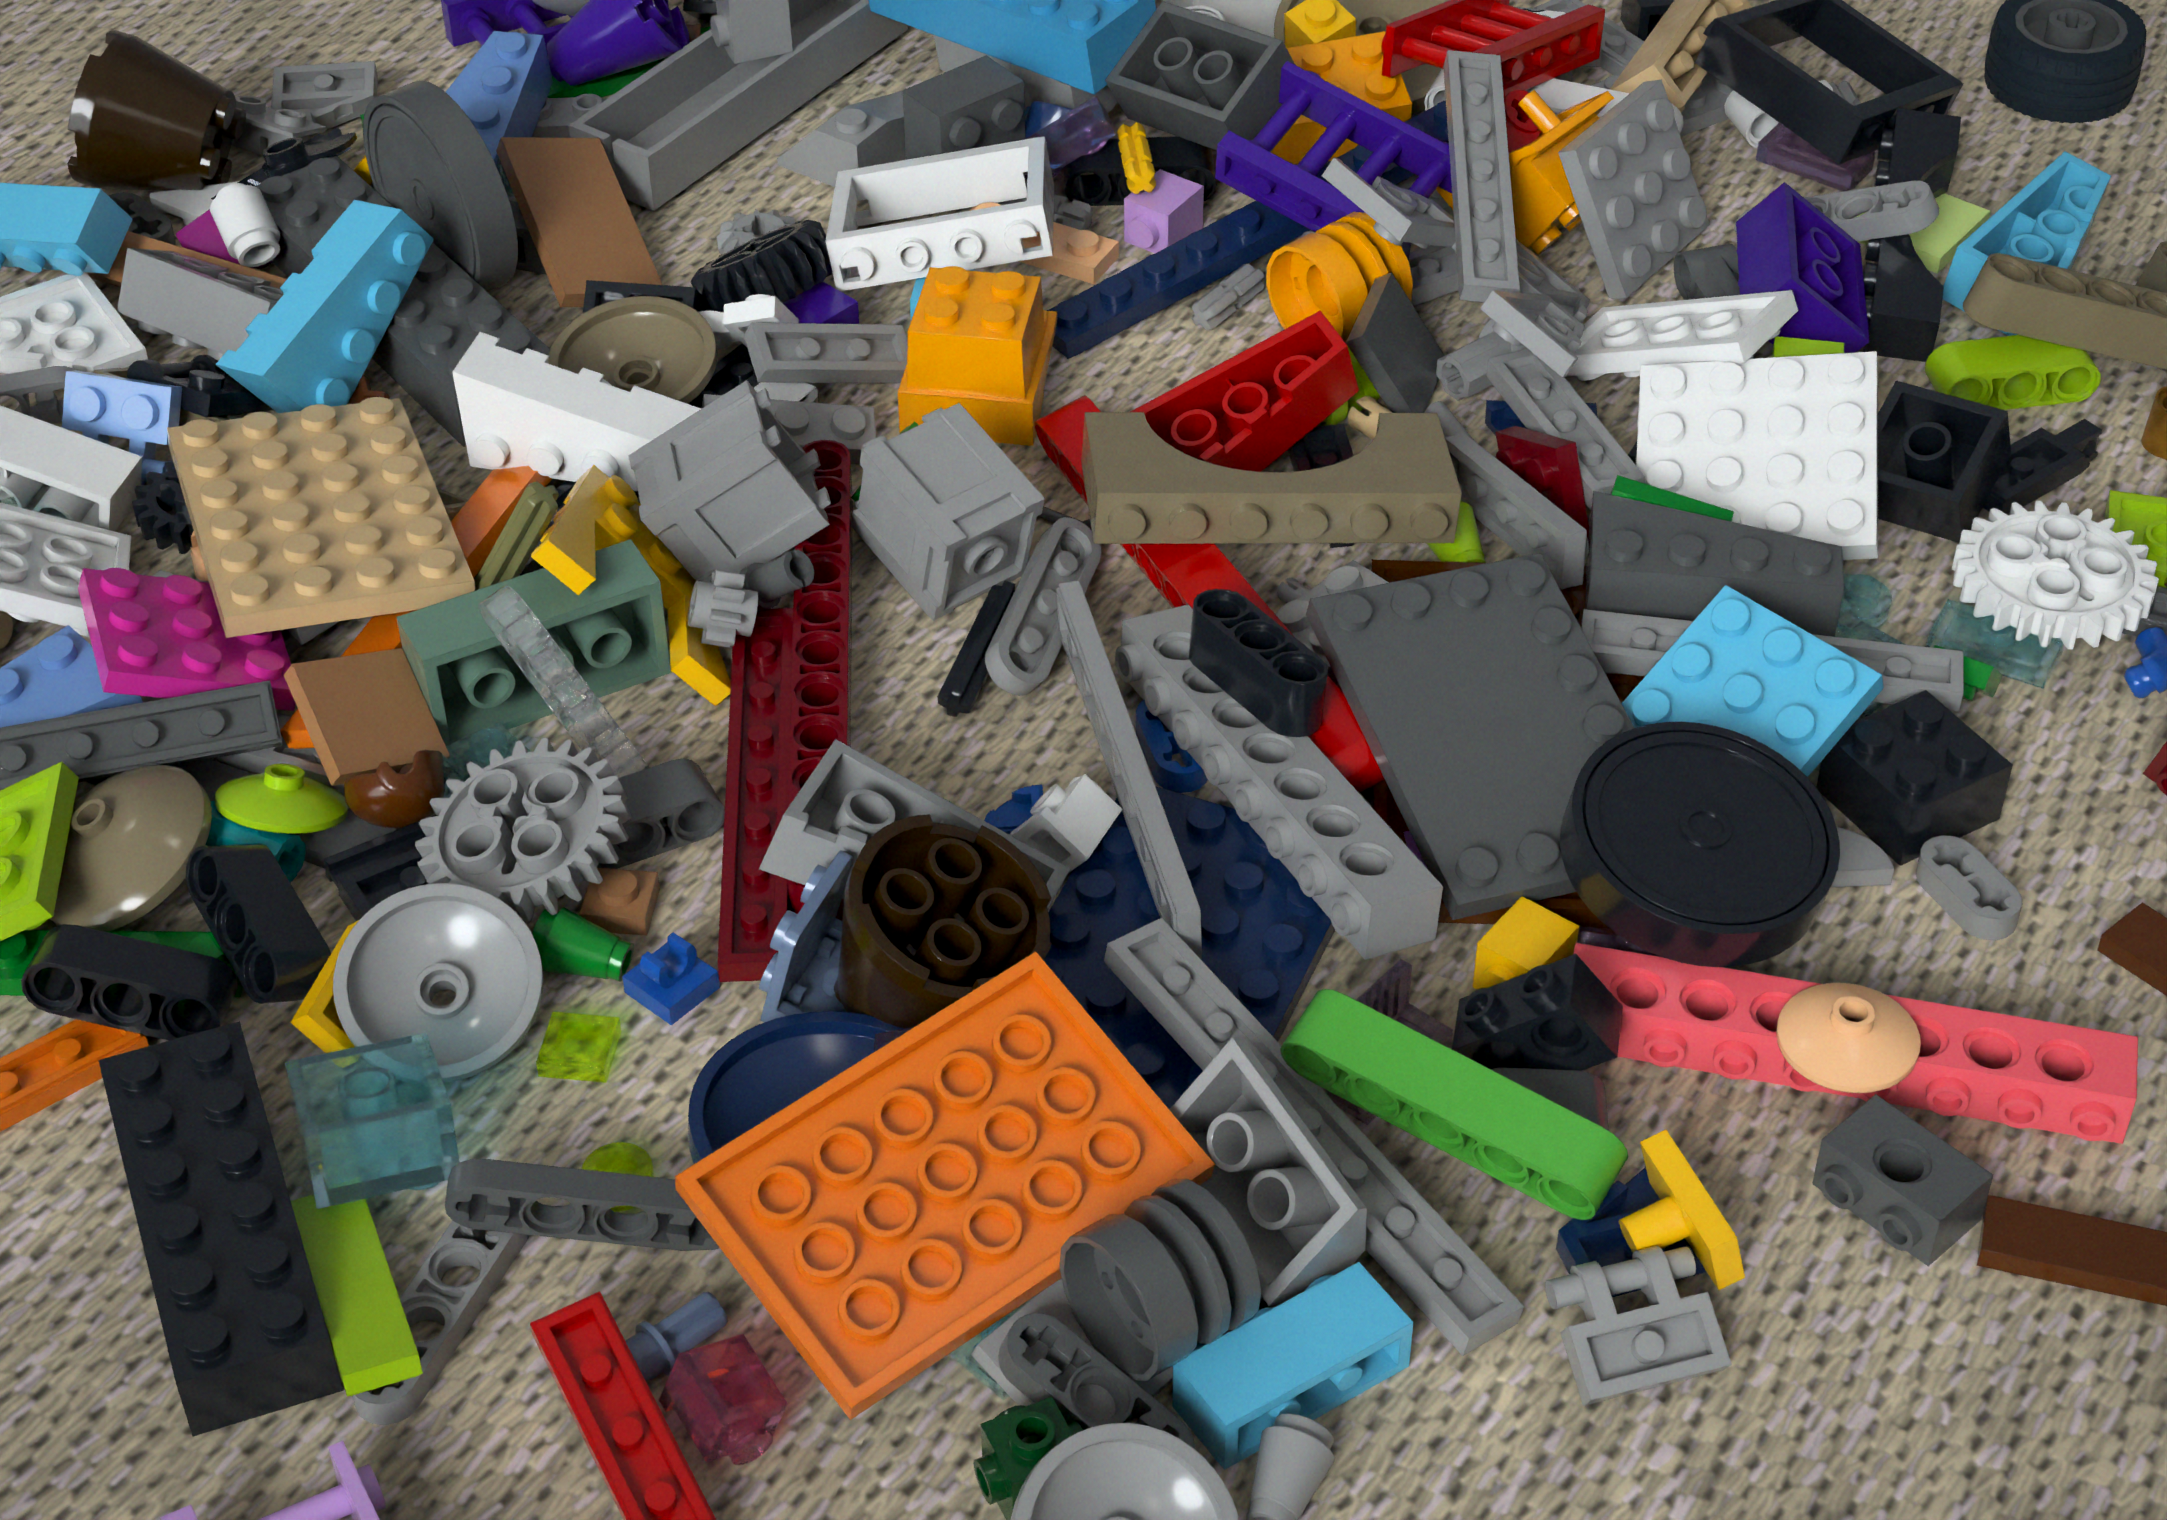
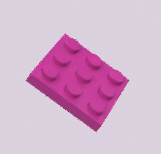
(169, 640)

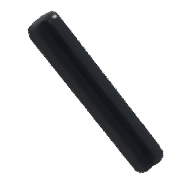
(969, 668)

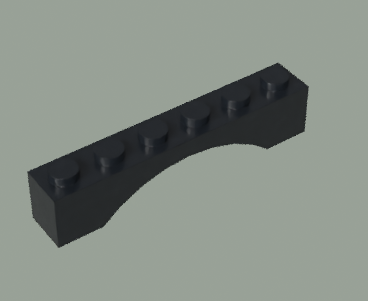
(1902, 292)

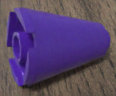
(615, 38)

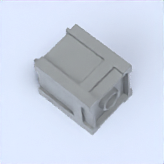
(729, 486)
(945, 510)

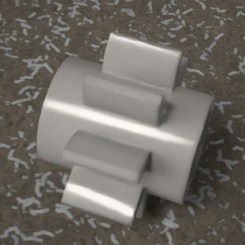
(723, 608)

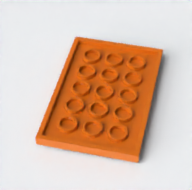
(937, 1181)

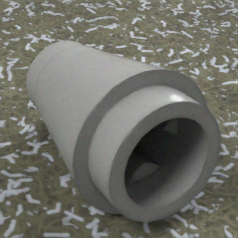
(1289, 1467)

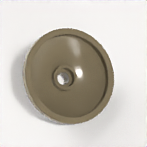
(641, 344)
(130, 846)

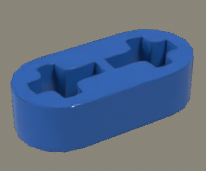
(1158, 751)

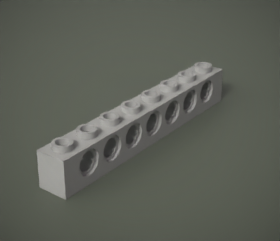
(1286, 793)

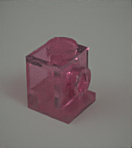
(725, 1400)

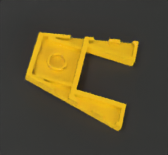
(605, 513)

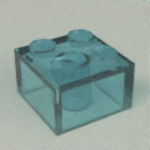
(372, 1120)

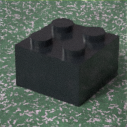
(1937, 459)
(1914, 776)

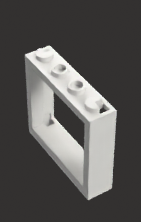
(935, 186)

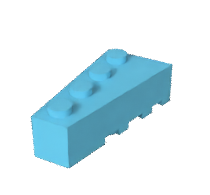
(2038, 224)
(331, 313)

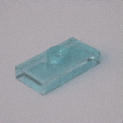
(2020, 660)

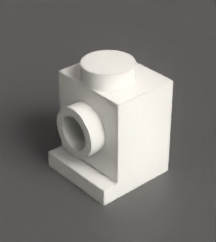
(1069, 821)

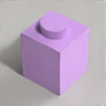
(1164, 214)

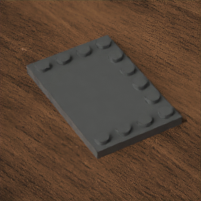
(1476, 716)

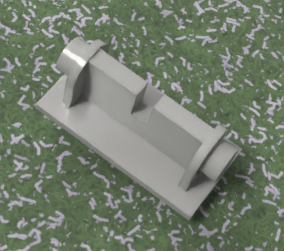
(271, 124)

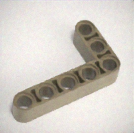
(2075, 307)

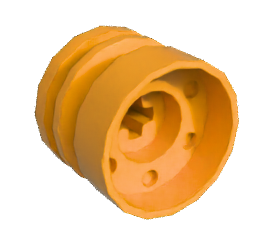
(1333, 272)

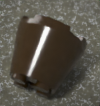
(150, 121)
(935, 918)

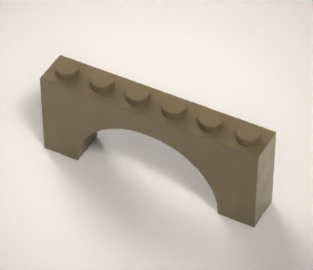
(1155, 494)

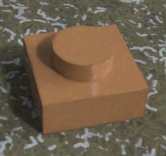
(622, 900)

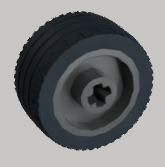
(2065, 58)

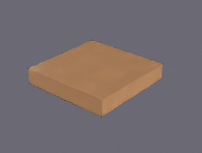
(363, 712)

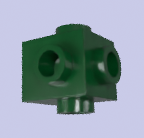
(1014, 1445)

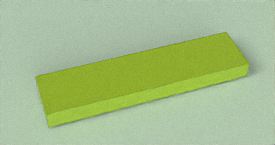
(356, 1295)

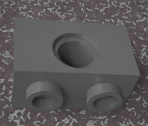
(1901, 1180)

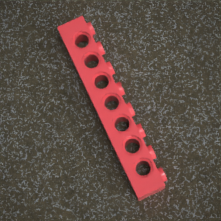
(1966, 1065)

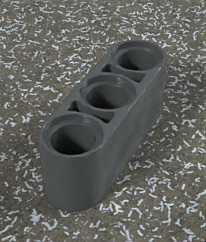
(668, 810)

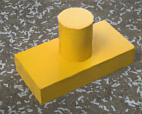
(1682, 1213)

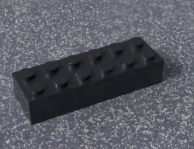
(218, 1230)

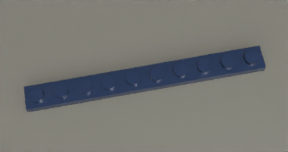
(1198, 259)

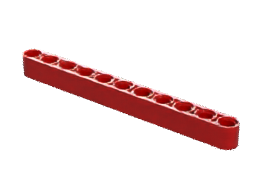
(1190, 569)

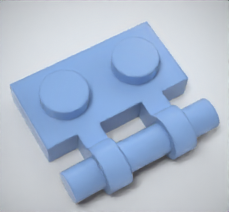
(122, 409)

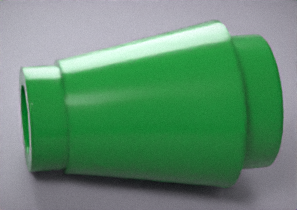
(580, 947)

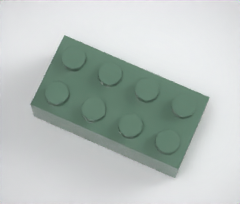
(607, 632)

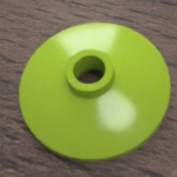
(281, 801)

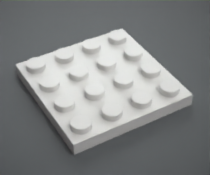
(1771, 440)

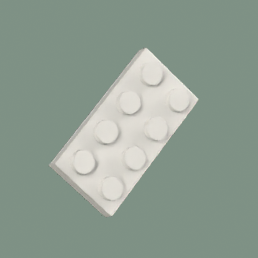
(1680, 332)

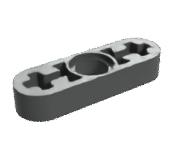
(1092, 1368)

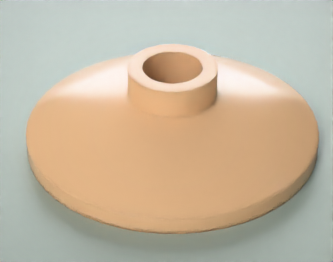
(1848, 1037)

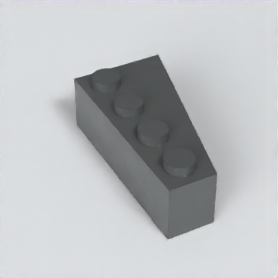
(1677, 561)

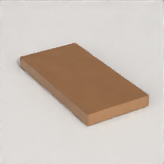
(575, 214)

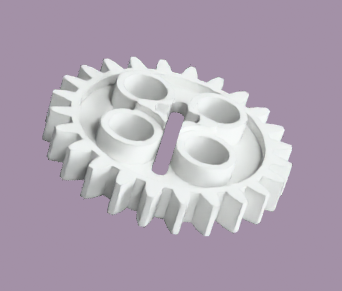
(2054, 574)

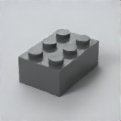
(1199, 76)

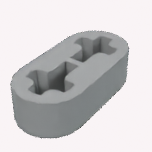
(1973, 884)

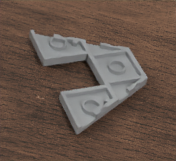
(1540, 316)

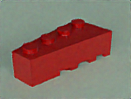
(1259, 399)

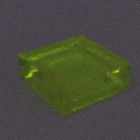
(579, 1047)

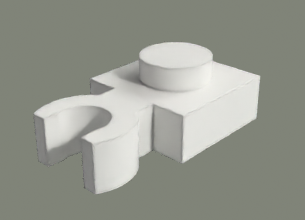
(737, 317)

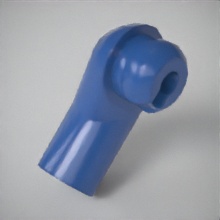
(2152, 672)

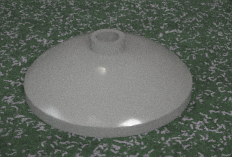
(436, 942)
(1123, 1475)

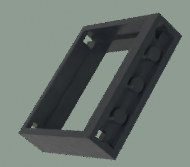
(1741, 58)

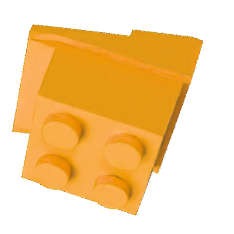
(1538, 179)
(981, 346)

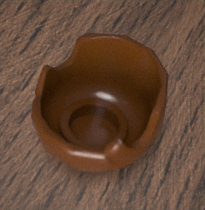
(397, 798)

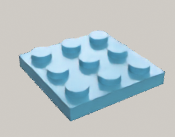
(1758, 678)

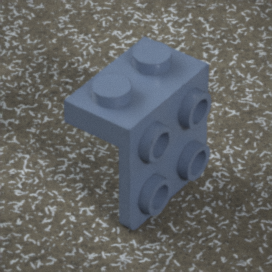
(808, 948)

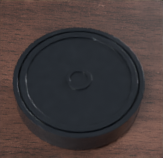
(1699, 844)

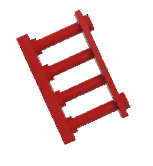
(1529, 44)

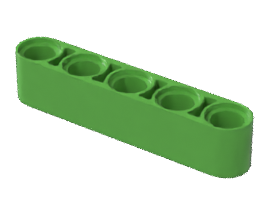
(1455, 1104)

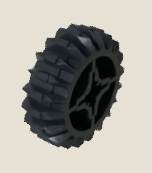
(773, 264)

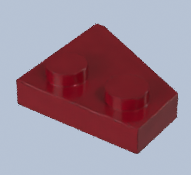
(1547, 465)

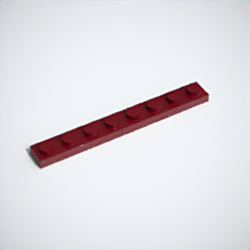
(755, 795)

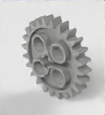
(527, 826)

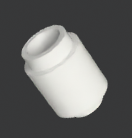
(246, 224)

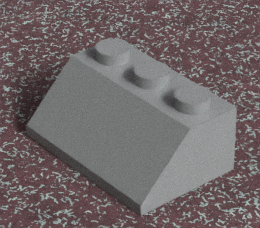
(1272, 1175)

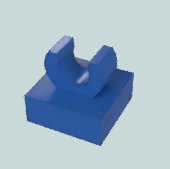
(671, 980)

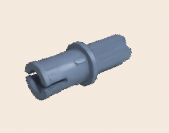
(658, 1346)

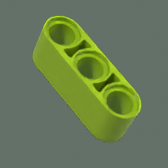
(2012, 372)

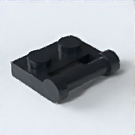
(204, 386)

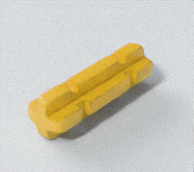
(1136, 158)

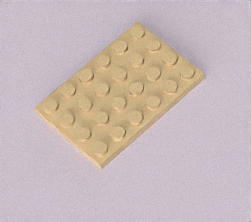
(316, 516)

